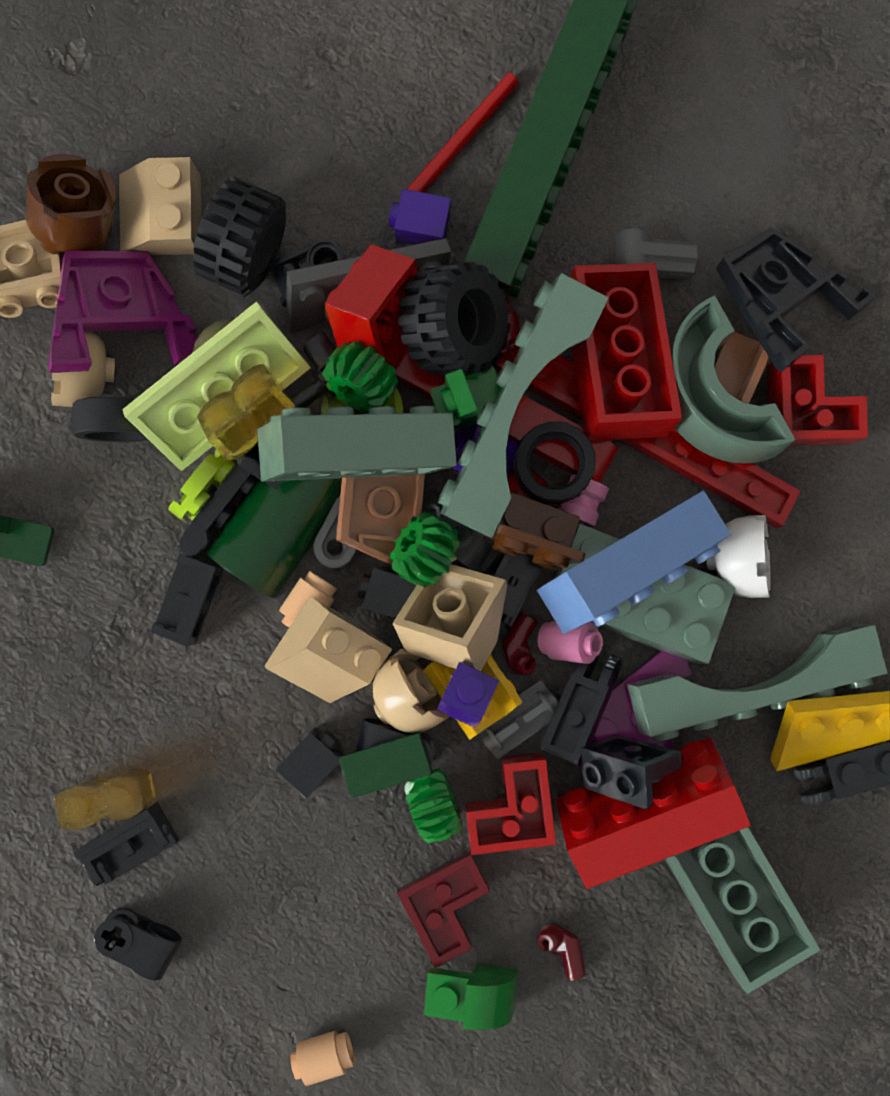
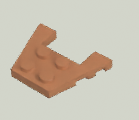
(376, 510)

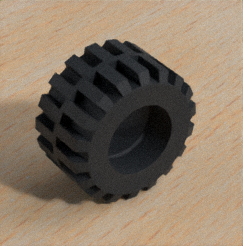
(239, 236)
(454, 319)

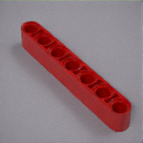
(527, 416)

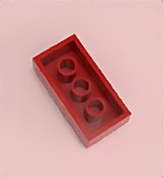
(627, 361)
(687, 811)

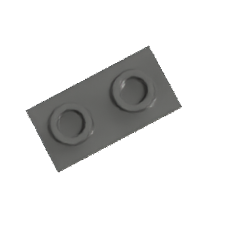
(523, 722)

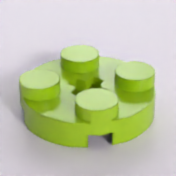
(209, 473)

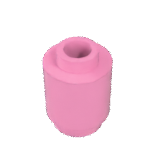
(577, 645)

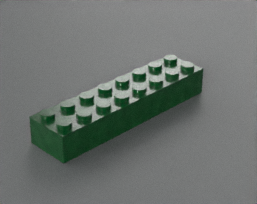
(549, 139)

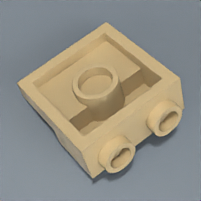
(26, 271)

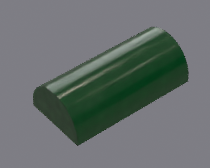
(274, 531)

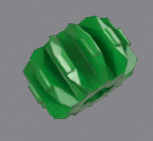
(360, 376)
(425, 549)
(433, 807)

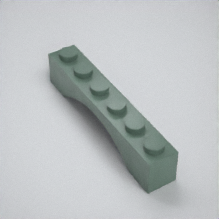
(563, 320)
(833, 659)

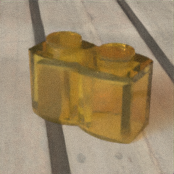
(235, 415)
(105, 798)

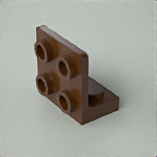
(537, 531)

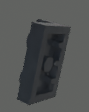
(627, 768)

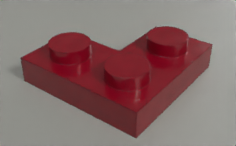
(433, 902)

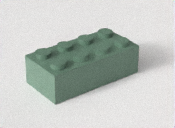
(355, 445)
(677, 617)
(743, 908)

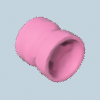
(586, 503)

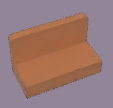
(740, 366)

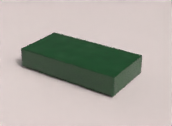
(385, 765)

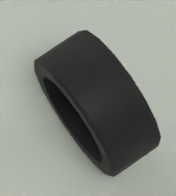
(104, 420)
(568, 434)

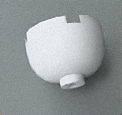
(745, 557)

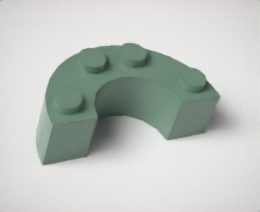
(710, 415)

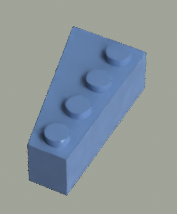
(634, 563)

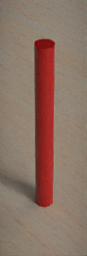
(465, 134)

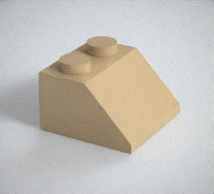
(160, 206)
(453, 618)
(327, 653)

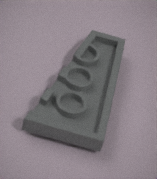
(311, 285)

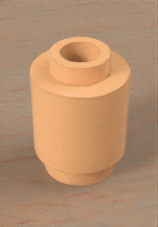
(310, 586)
(322, 1057)

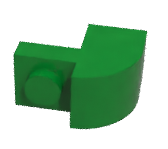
(465, 395)
(477, 999)

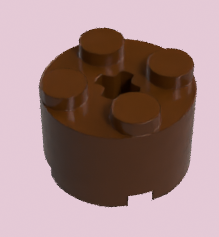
(70, 204)

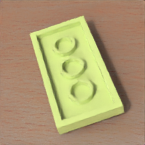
(171, 405)

